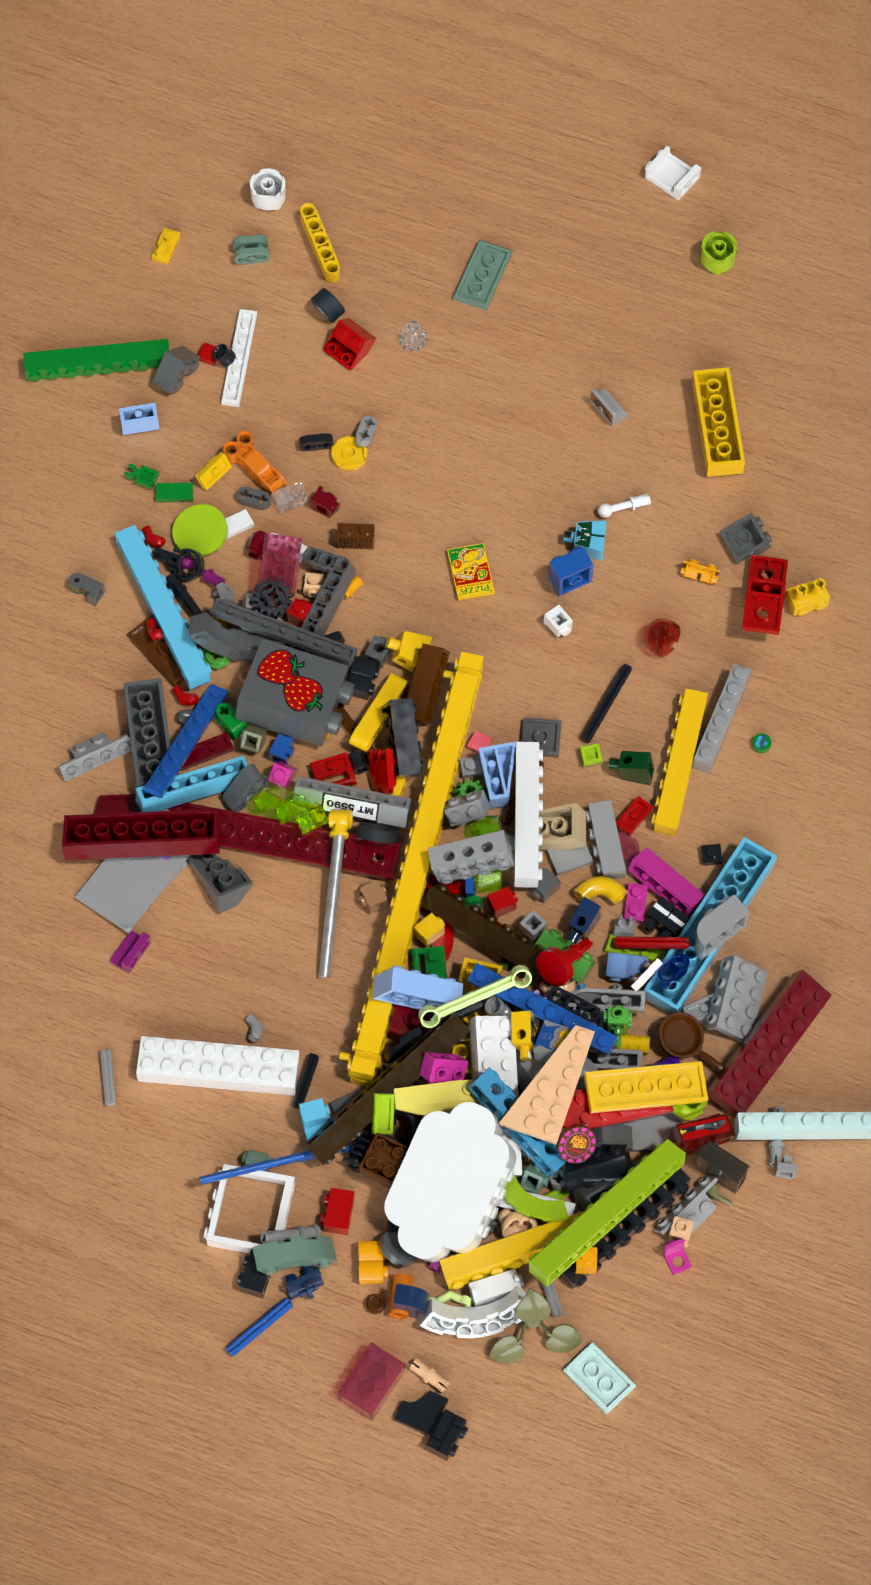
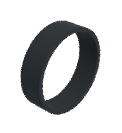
(377, 832)

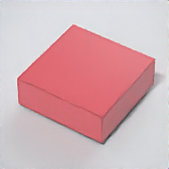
(478, 741)

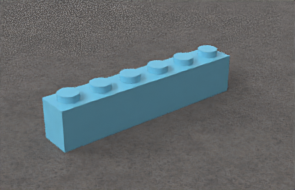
(192, 785)

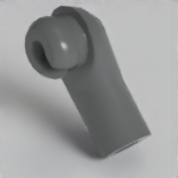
(183, 715)

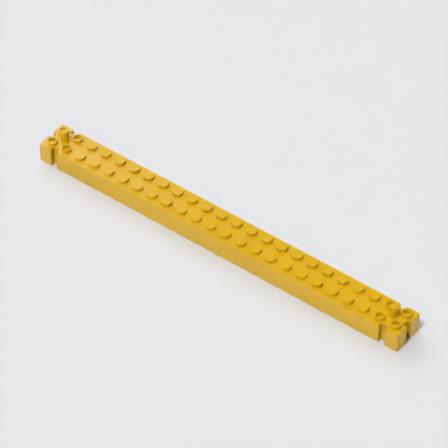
(416, 869)

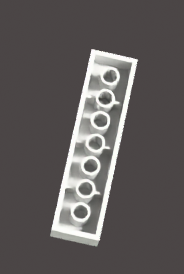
(493, 1048)
(218, 1065)

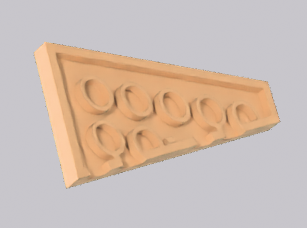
(547, 1098)

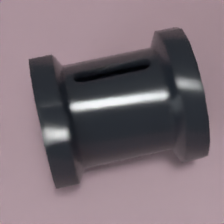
(358, 762)

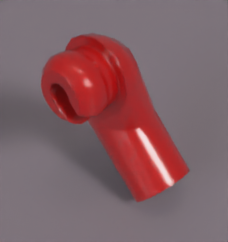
(152, 539)
(152, 630)
(185, 698)

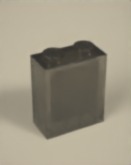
(726, 1167)

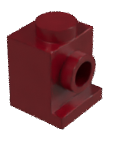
(324, 503)

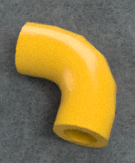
(601, 886)

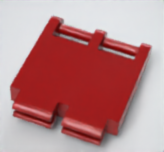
(382, 770)

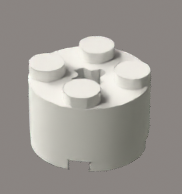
(268, 189)

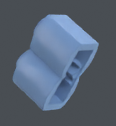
(623, 965)

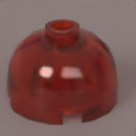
(661, 635)

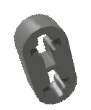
(253, 498)

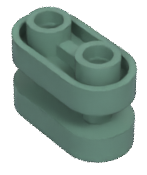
(251, 249)

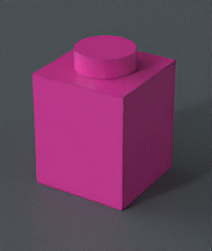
(282, 774)

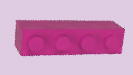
(665, 881)

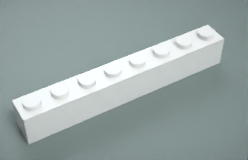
(527, 814)

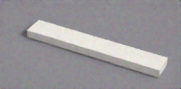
(241, 346)

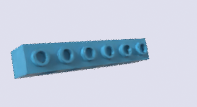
(495, 1102)

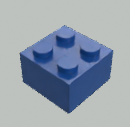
(570, 571)

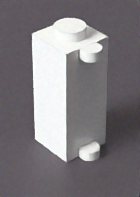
(494, 1287)

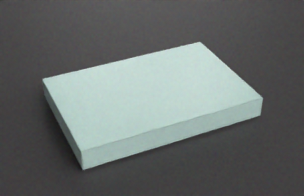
(599, 1378)

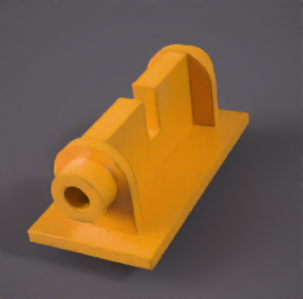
(707, 573)

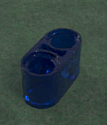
(673, 971)

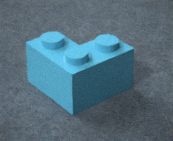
(313, 1116)

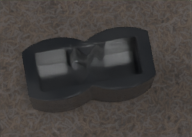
(363, 675)

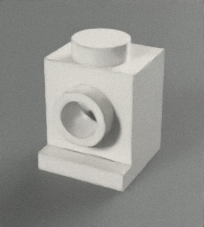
(558, 616)

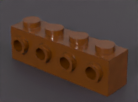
(427, 680)

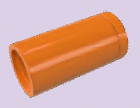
(404, 1279)

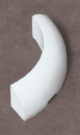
(473, 1321)

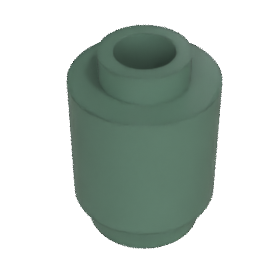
(254, 1157)

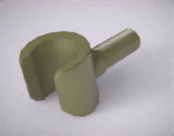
(712, 1193)

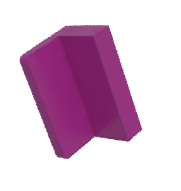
(130, 951)

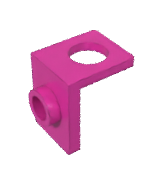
(675, 1249)

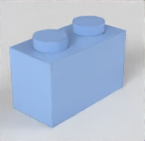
(139, 418)

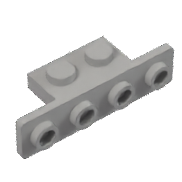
(94, 753)
(694, 1207)

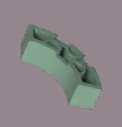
(295, 1253)

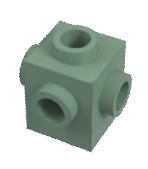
(533, 1178)

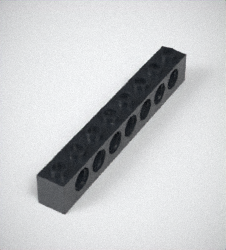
(678, 1180)

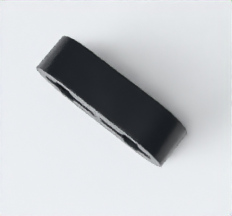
(316, 442)

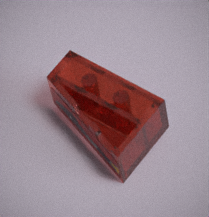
(693, 1134)

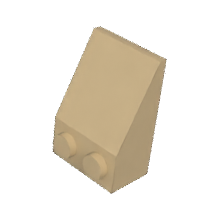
(563, 827)

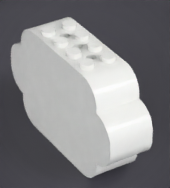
(450, 1182)

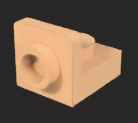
(313, 584)
(681, 1229)

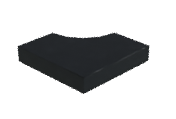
(422, 1414)

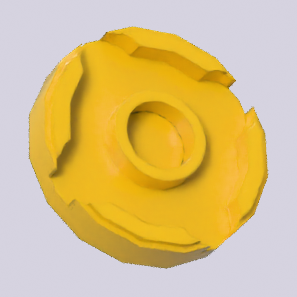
(348, 454)

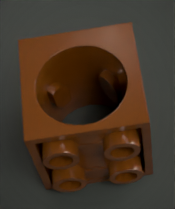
(383, 1160)

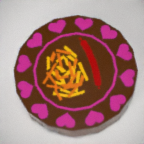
(576, 1143)

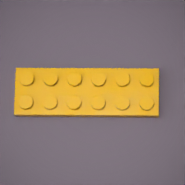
(645, 1087)

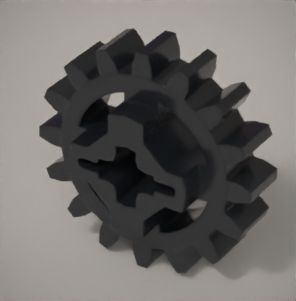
(264, 596)

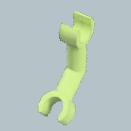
(463, 1300)

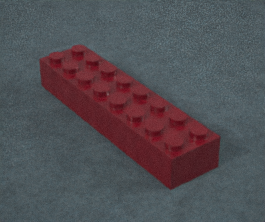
(141, 834)
(768, 1043)

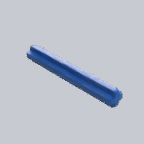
(259, 1326)

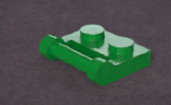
(434, 960)

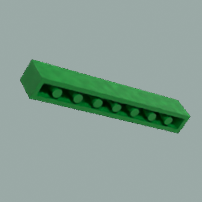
(94, 359)

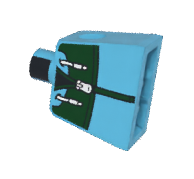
(590, 536)

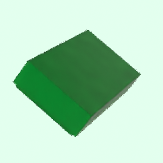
(174, 492)

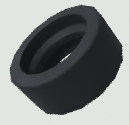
(412, 1127)

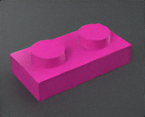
(636, 902)

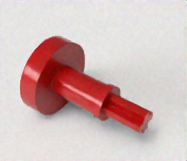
(556, 965)

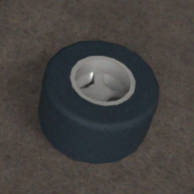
(328, 305)

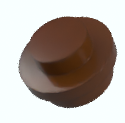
(375, 1303)

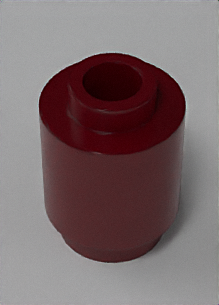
(255, 545)

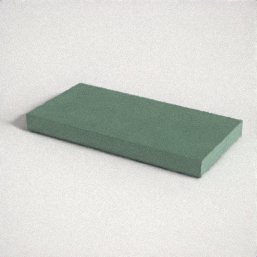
(482, 275)

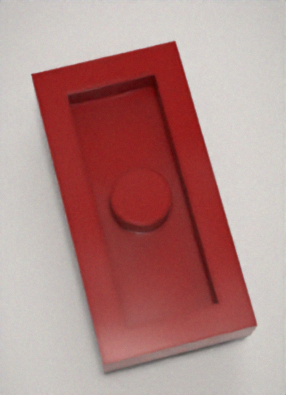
(634, 816)

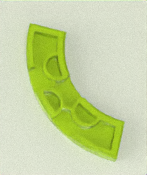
(532, 1206)

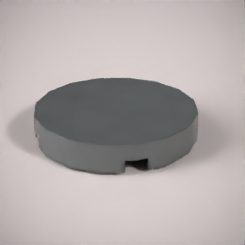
(393, 1251)

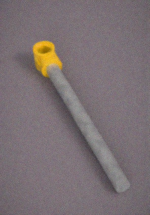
(339, 822)

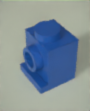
(282, 749)

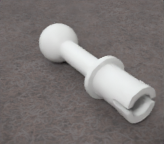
(605, 510)

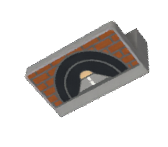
(607, 406)

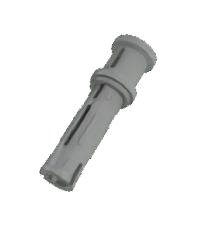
(284, 1235)

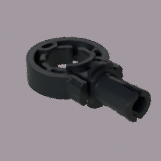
(176, 560)

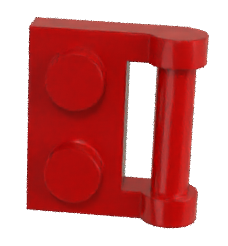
(333, 767)

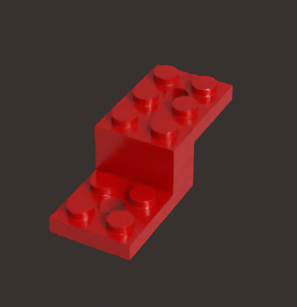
(765, 594)

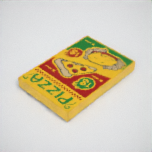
(470, 572)

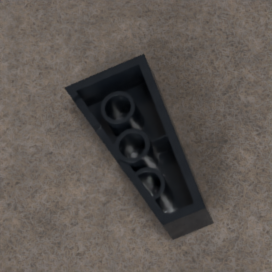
(403, 737)

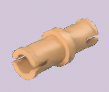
(429, 1375)

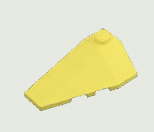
(433, 1097)

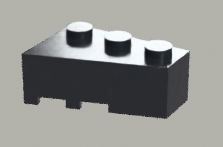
(604, 1164)

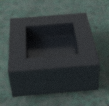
(711, 854)

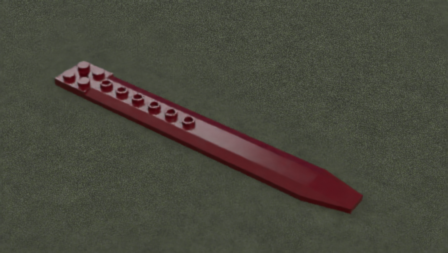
(284, 841)

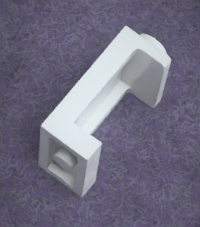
(671, 173)

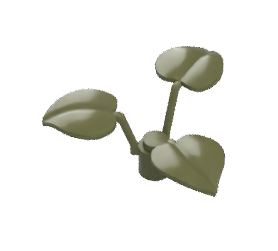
(532, 1312)

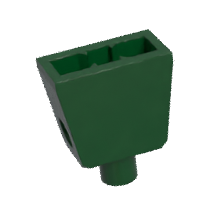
(634, 766)

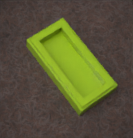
(383, 1113)

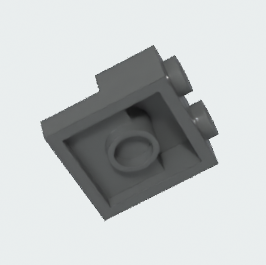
(746, 538)

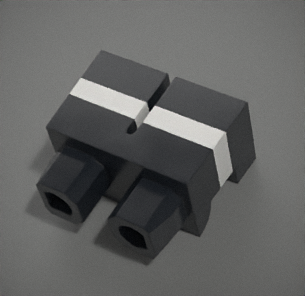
(666, 919)

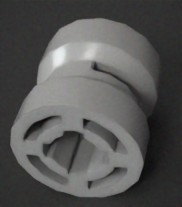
(497, 1007)

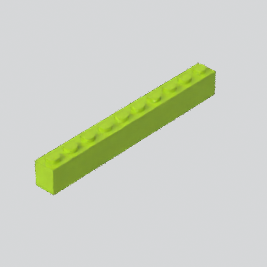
(606, 1212)

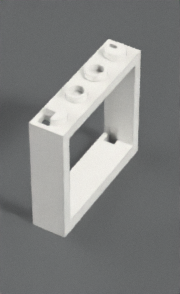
(239, 1245)

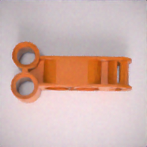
(253, 462)

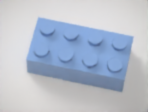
(414, 989)

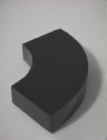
(405, 1043)

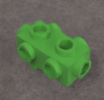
(618, 1021)

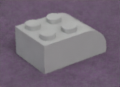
(720, 925)

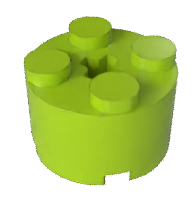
(718, 252)

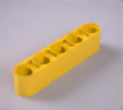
(321, 250)
(374, 718)

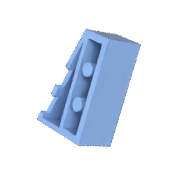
(497, 772)

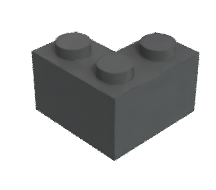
(173, 368)
(614, 1134)

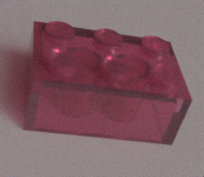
(280, 560)
(371, 1381)

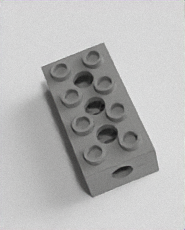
(469, 852)

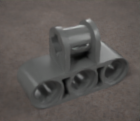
(245, 785)

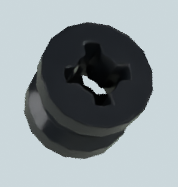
(224, 355)

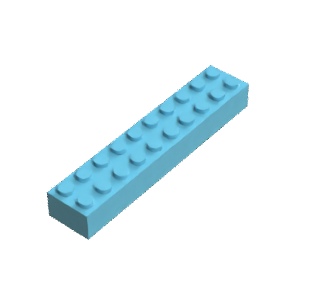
(741, 876)

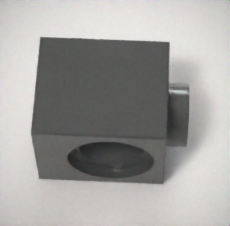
(381, 657)

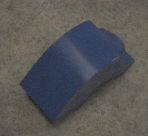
(410, 1299)

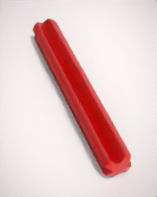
(652, 942)

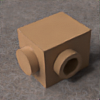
(373, 896)

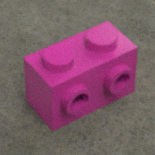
(443, 1067)

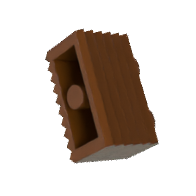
(355, 536)

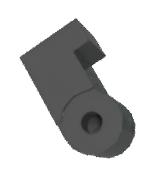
(87, 586)

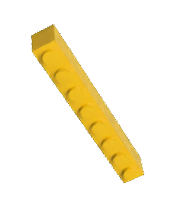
(680, 762)
(500, 1255)

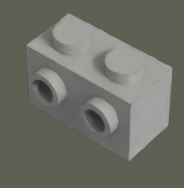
(467, 808)

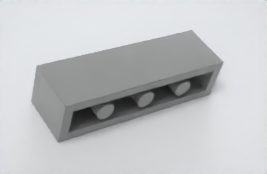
(606, 840)

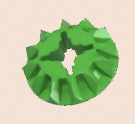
(218, 663)

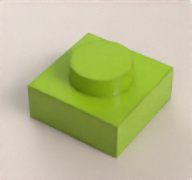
(591, 755)

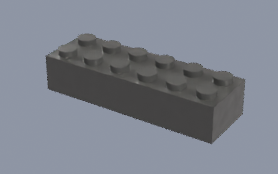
(147, 726)

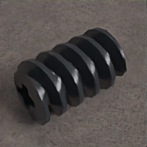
(358, 1150)

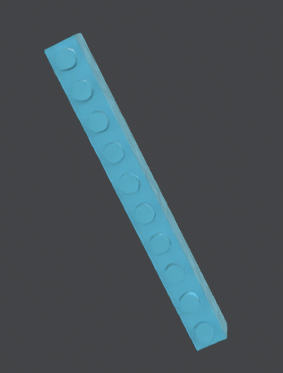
(163, 607)

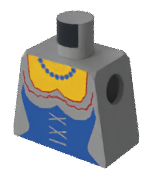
(549, 1040)

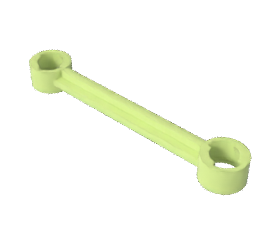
(475, 996)

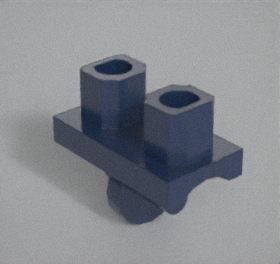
(305, 1284)

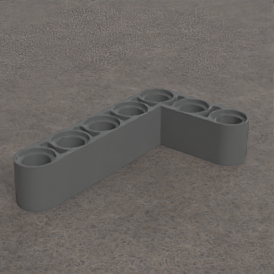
(328, 591)

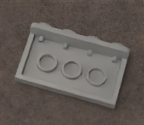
(736, 998)

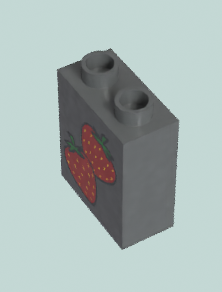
(294, 693)

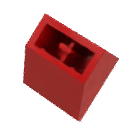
(349, 343)

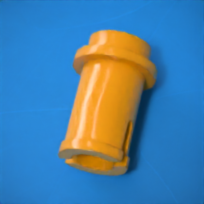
(355, 584)

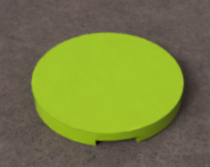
(200, 529)

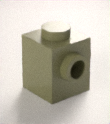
(253, 738)

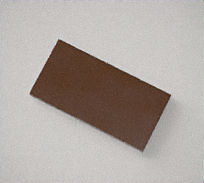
(156, 652)

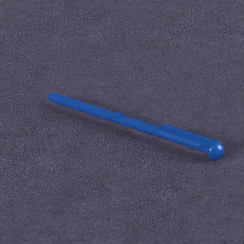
(302, 1156)

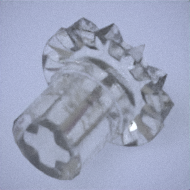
(412, 336)

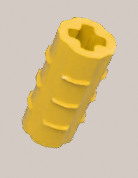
(635, 1042)

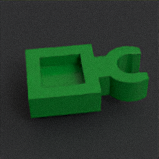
(144, 476)

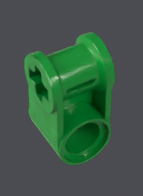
(229, 722)

